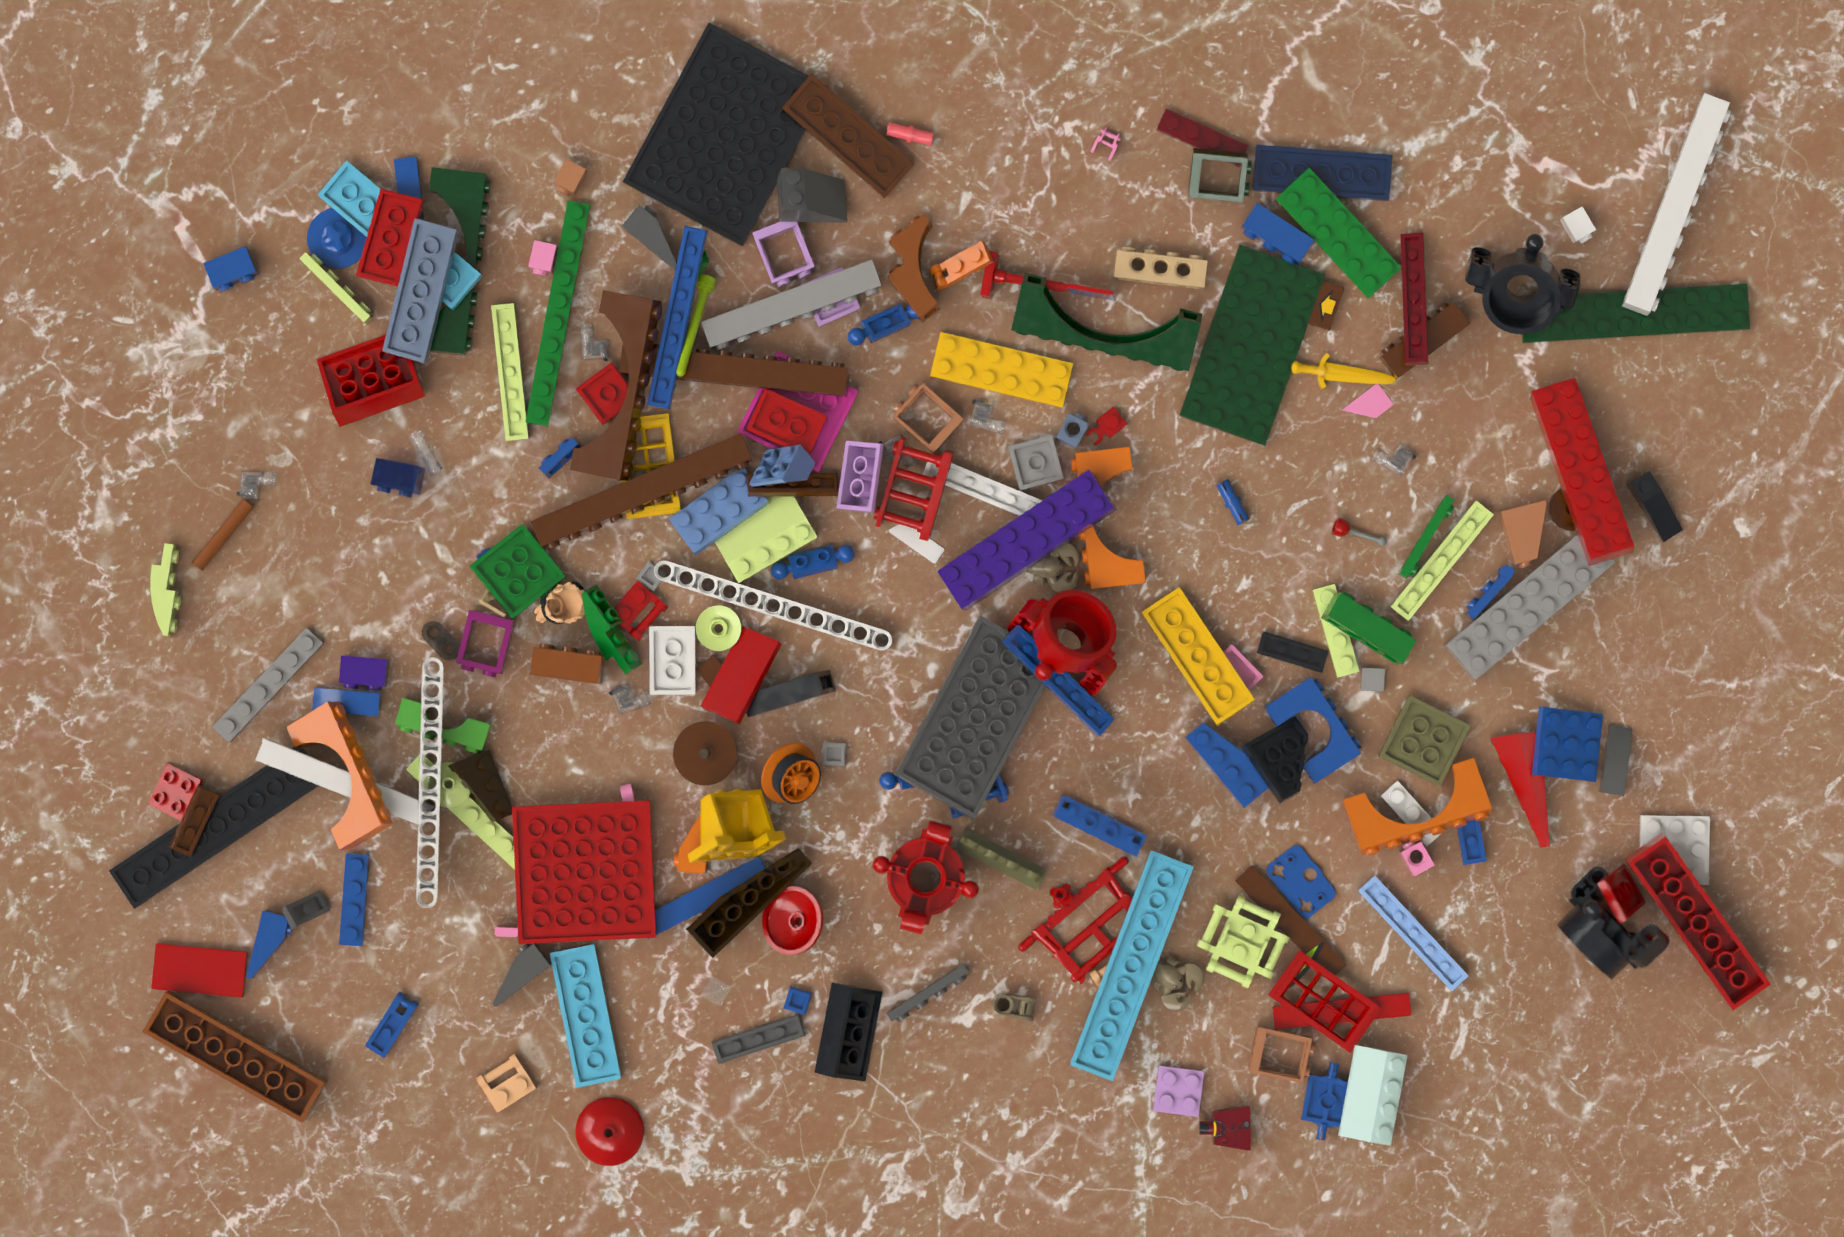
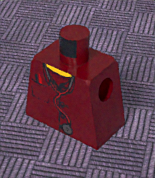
(1229, 1127)

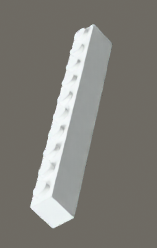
(1676, 204)

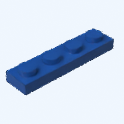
(354, 899)

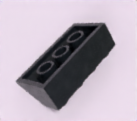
(848, 1032)

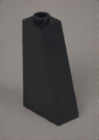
(791, 692)

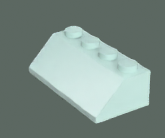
(1372, 1095)

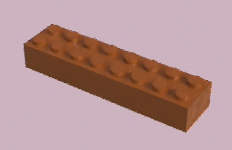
(235, 1056)

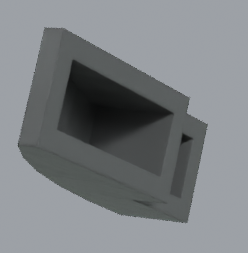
(1615, 760)

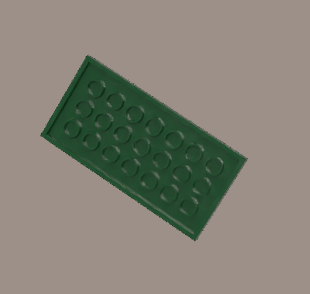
(1252, 345)

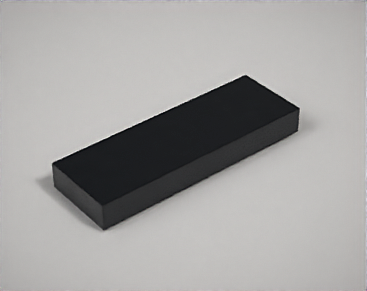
(1292, 652)

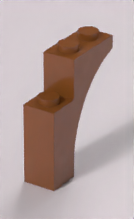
(908, 277)

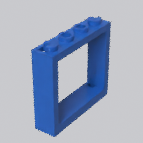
(1099, 825)

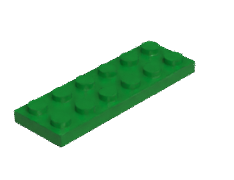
(1338, 233)

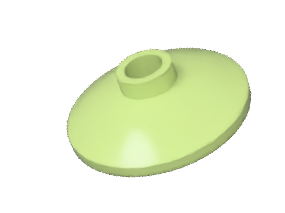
(709, 619)
(449, 797)

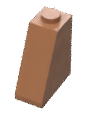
(1523, 531)

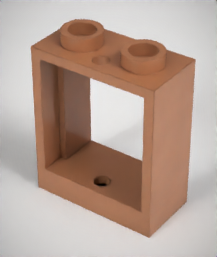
(944, 434)
(1257, 1050)

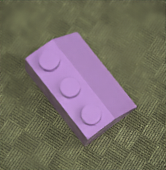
(860, 476)

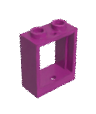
(492, 620)

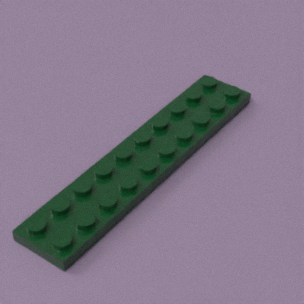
(1677, 312)

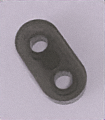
(441, 641)

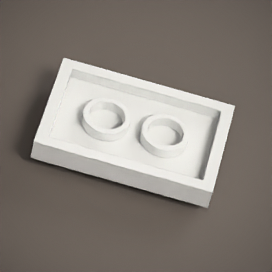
(672, 660)

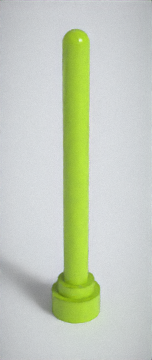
(705, 286)

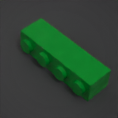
(1368, 628)

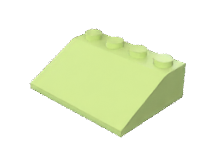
(766, 538)

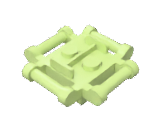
(1243, 941)

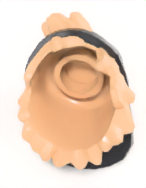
(561, 604)

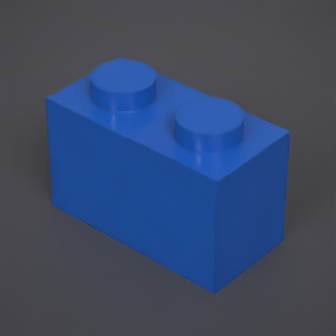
(231, 269)

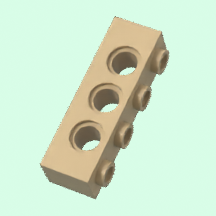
(1194, 280)

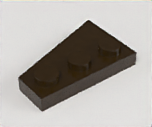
(484, 782)

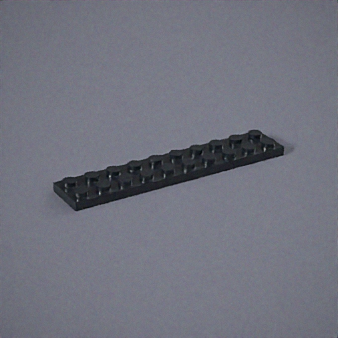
(232, 818)

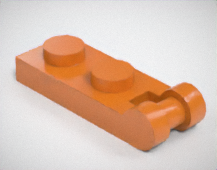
(961, 265)

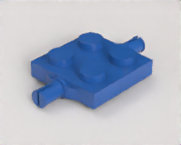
(1324, 1100)

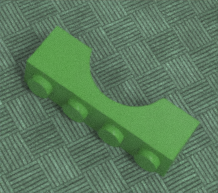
(471, 733)

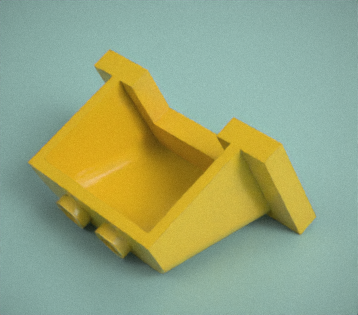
(734, 826)

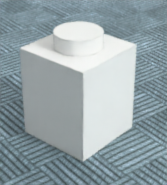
(1578, 225)

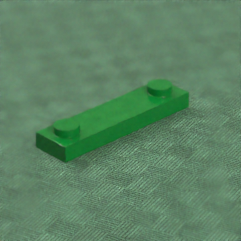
(1443, 510)

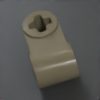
(1016, 1006)

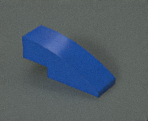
(353, 701)

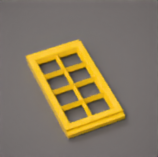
(650, 422)

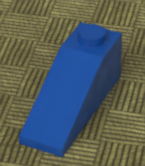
(270, 936)

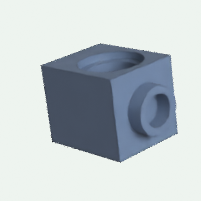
(1072, 440)

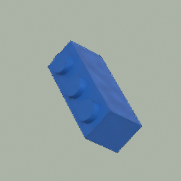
(1276, 234)

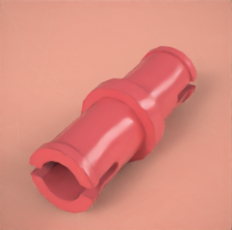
(909, 133)

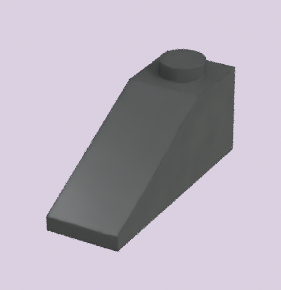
(647, 231)
(523, 969)

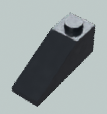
(1655, 506)

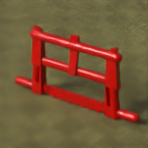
(1062, 953)

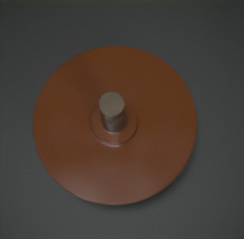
(705, 753)

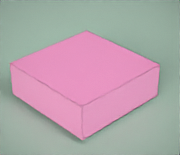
(506, 931)

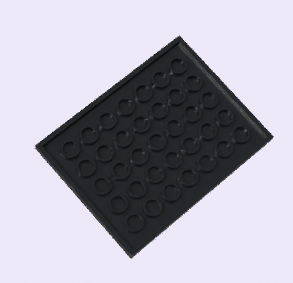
(721, 136)

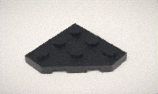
(1280, 758)

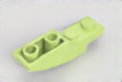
(164, 600)

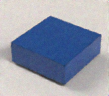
(797, 1000)

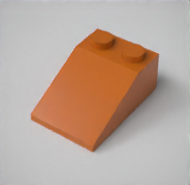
(690, 843)

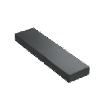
(758, 1038)

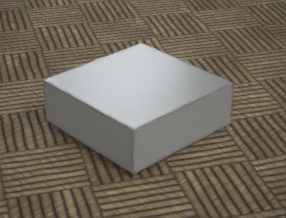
(648, 578)
(1372, 679)
(834, 754)

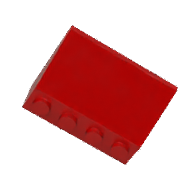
(368, 381)

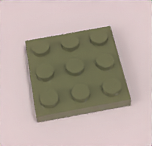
(1424, 740)

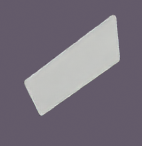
(910, 536)

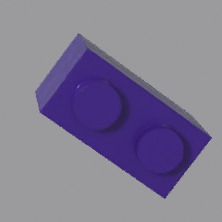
(363, 671)

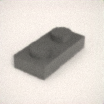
(305, 909)

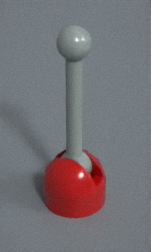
(1342, 528)

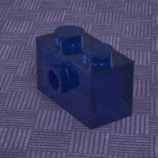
(397, 476)

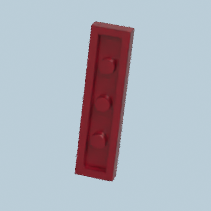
(1198, 134)

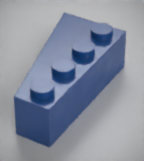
(1228, 764)

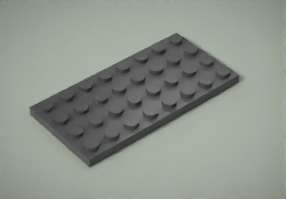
(972, 722)

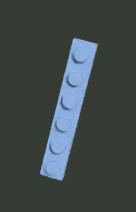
(1413, 933)

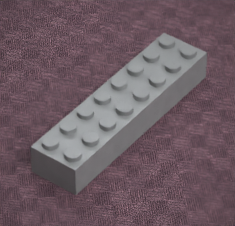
(1524, 608)

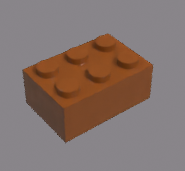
(567, 664)

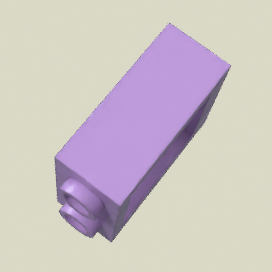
(772, 231)

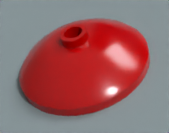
(782, 919)
(621, 1119)

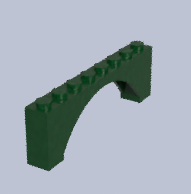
(466, 196)
(1165, 345)

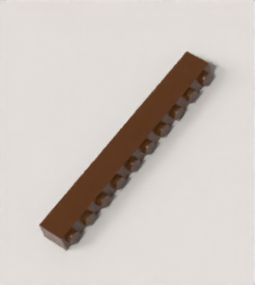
(759, 373)
(641, 491)

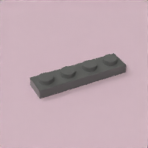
(936, 988)

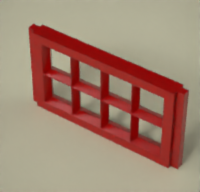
(1289, 976)

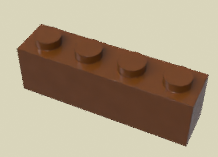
(1440, 329)

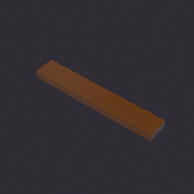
(1290, 921)

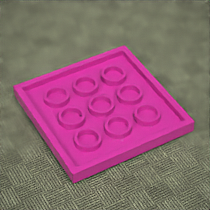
(833, 406)

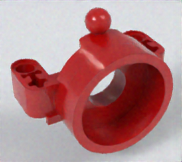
(1084, 617)
(919, 906)

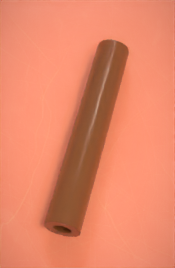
(222, 534)

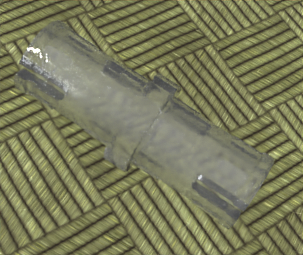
(425, 452)

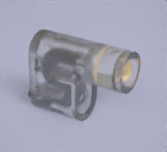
(593, 348)
(982, 417)
(887, 454)
(1397, 461)
(251, 483)
(627, 701)

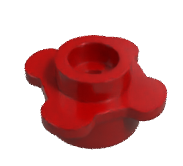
(1066, 900)

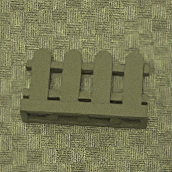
(1001, 859)

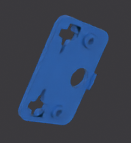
(1296, 886)

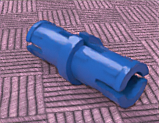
(1232, 502)

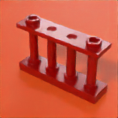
(937, 483)

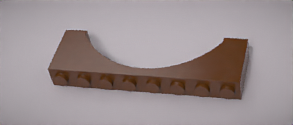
(613, 450)

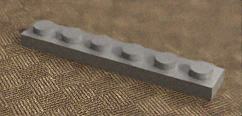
(268, 685)

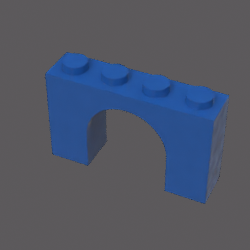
(1340, 747)

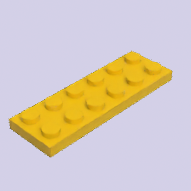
(1001, 370)
(1198, 656)

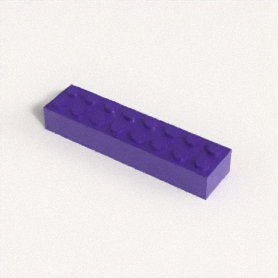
(1027, 540)

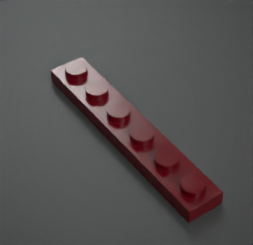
(1414, 299)

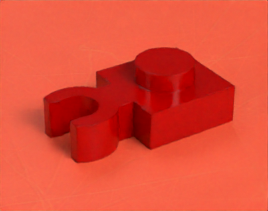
(1109, 424)

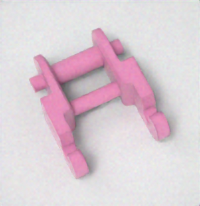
(1113, 146)

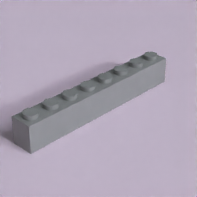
(792, 304)

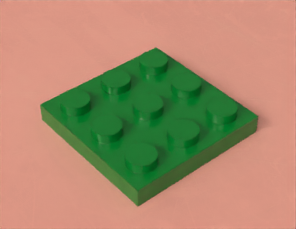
(517, 571)

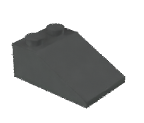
(810, 197)

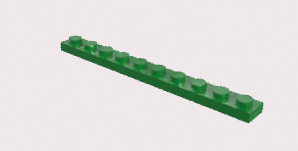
(557, 313)

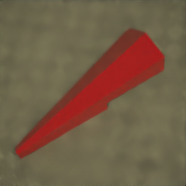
(1517, 756)

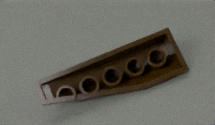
(745, 902)

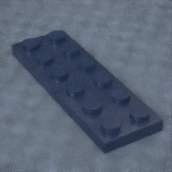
(1343, 172)

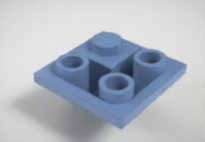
(783, 466)

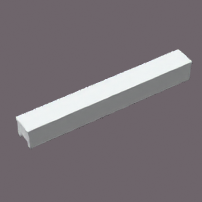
(334, 778)

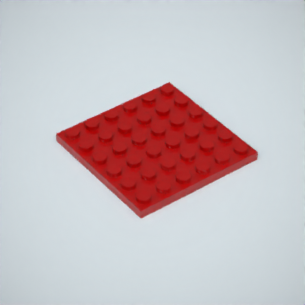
(584, 872)

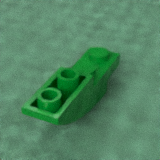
(603, 625)

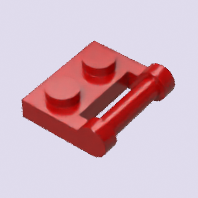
(633, 604)

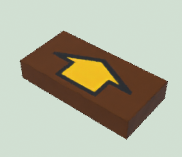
(1326, 305)

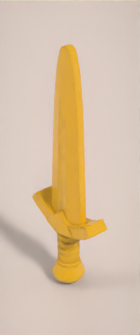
(1341, 373)

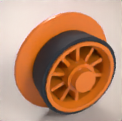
(791, 774)

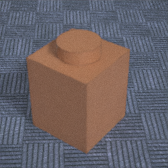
(569, 178)

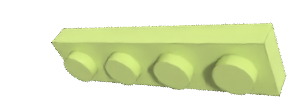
(330, 281)
(1337, 641)

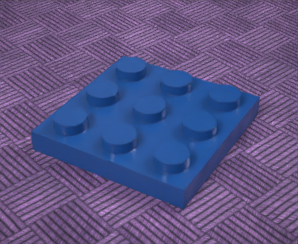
(1567, 744)

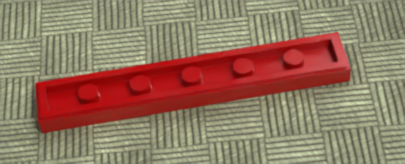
(1392, 1006)

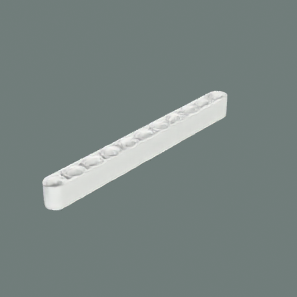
(761, 605)
(434, 793)

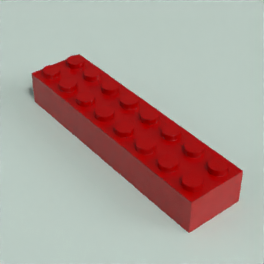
(1582, 472)
(1697, 921)

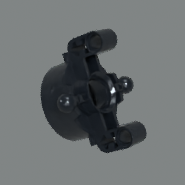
(1521, 313)
(1600, 934)

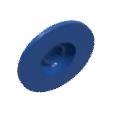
(335, 240)

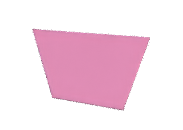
(1370, 403)

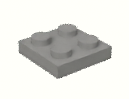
(1035, 462)

